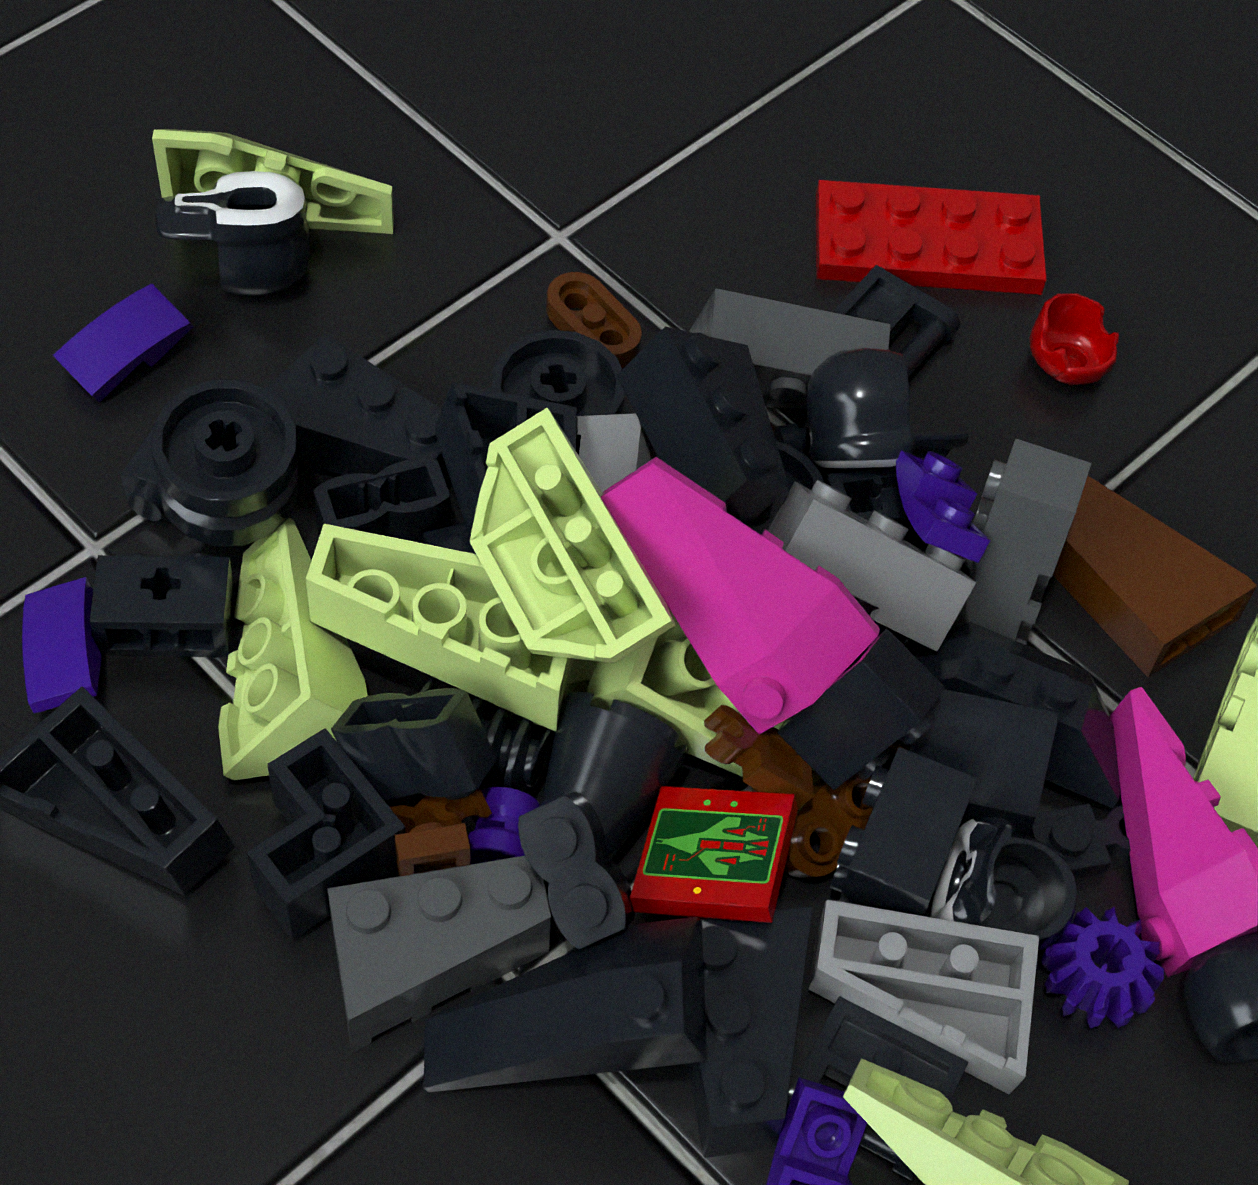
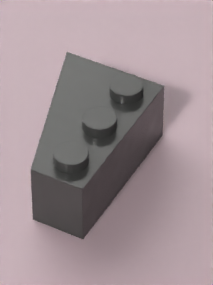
(785, 340)
(1027, 529)
(431, 937)

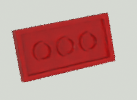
(930, 236)

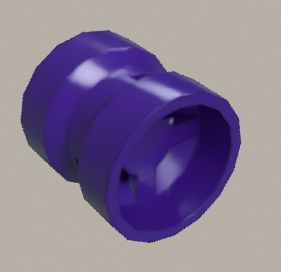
(498, 833)

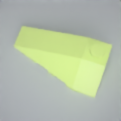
(961, 1149)

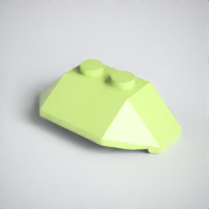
(560, 552)

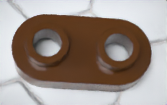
(600, 314)
(830, 817)

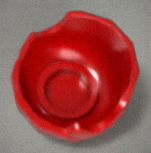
(1072, 340)

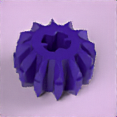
(1090, 987)

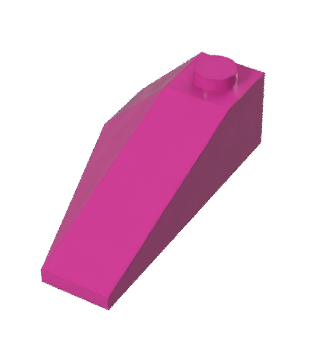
(749, 608)
(1187, 867)

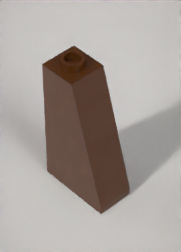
(1146, 580)

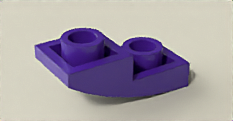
(121, 339)
(939, 504)
(59, 644)
(816, 1138)

